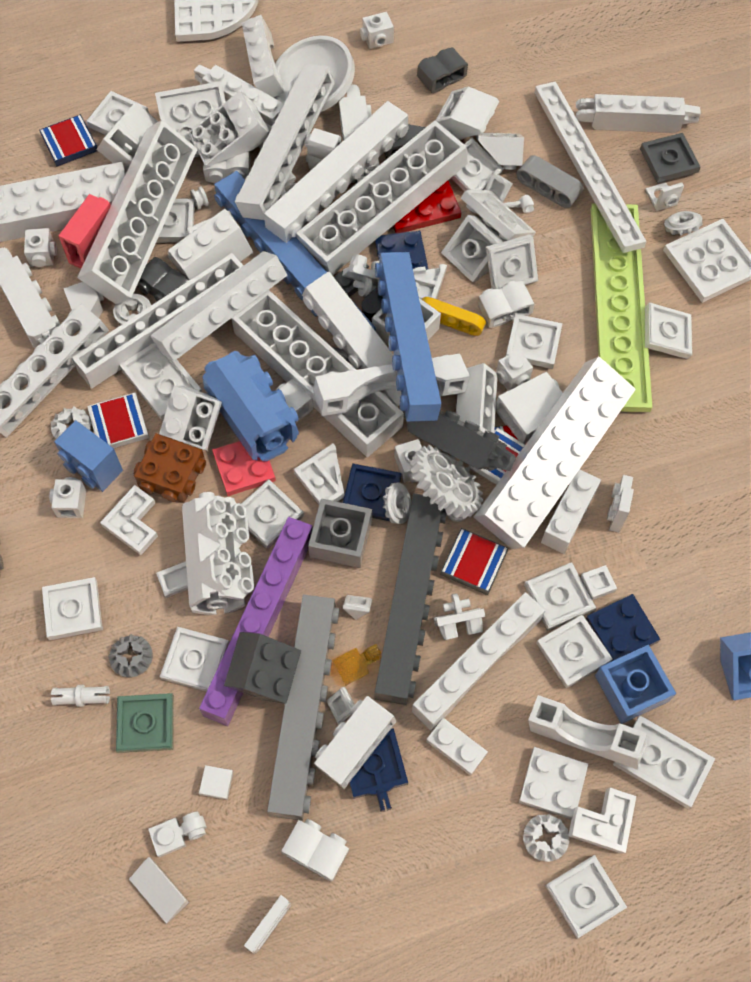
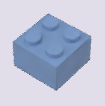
(88, 456)
(635, 684)

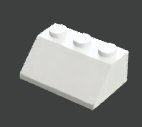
(209, 245)

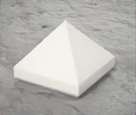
(498, 186)
(357, 606)
(341, 705)

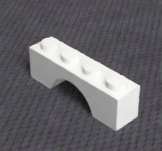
(259, 46)
(611, 742)

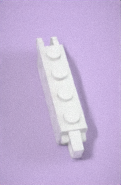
(266, 105)
(636, 113)
(352, 114)
(25, 299)

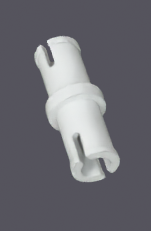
(80, 695)

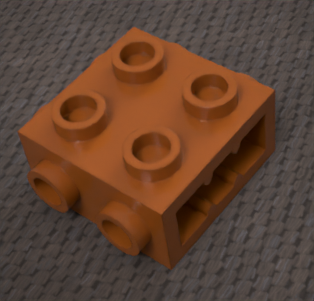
(169, 468)

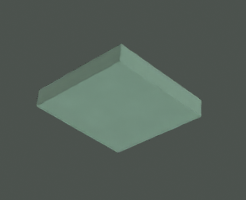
(145, 723)

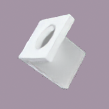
(668, 195)

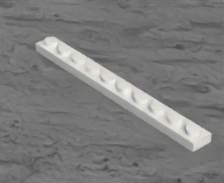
(590, 168)

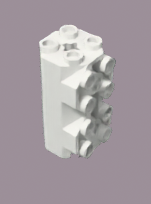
(215, 566)

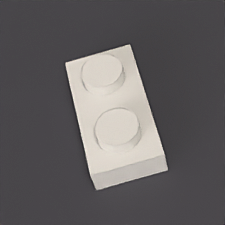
(456, 746)

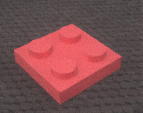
(239, 470)

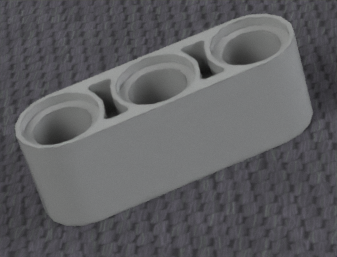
(549, 181)

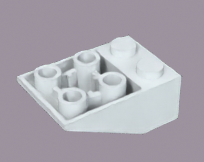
(229, 130)
(126, 136)

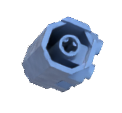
(249, 406)

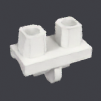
(364, 278)
(472, 618)

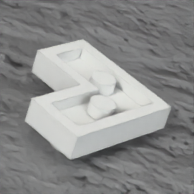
(621, 503)
(125, 521)
(610, 827)

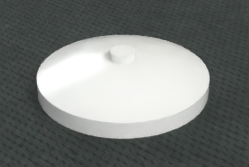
(317, 51)

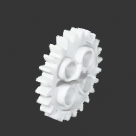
(446, 482)

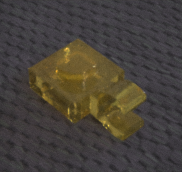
(353, 665)

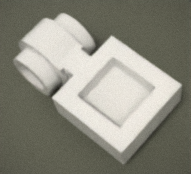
(170, 836)

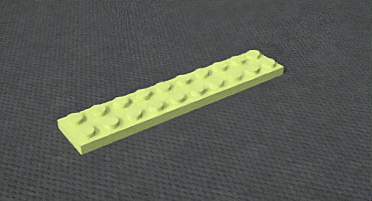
(621, 310)

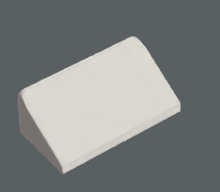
(158, 890)

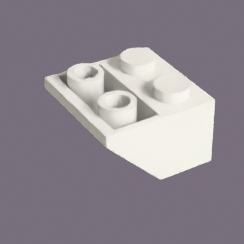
(467, 112)
(190, 417)

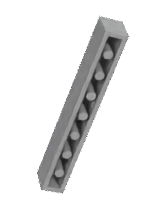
(302, 710)

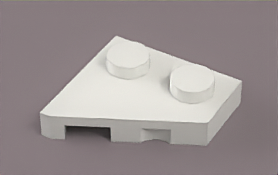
(322, 475)

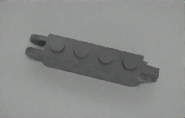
(464, 441)

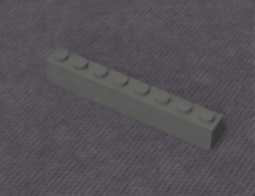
(409, 601)

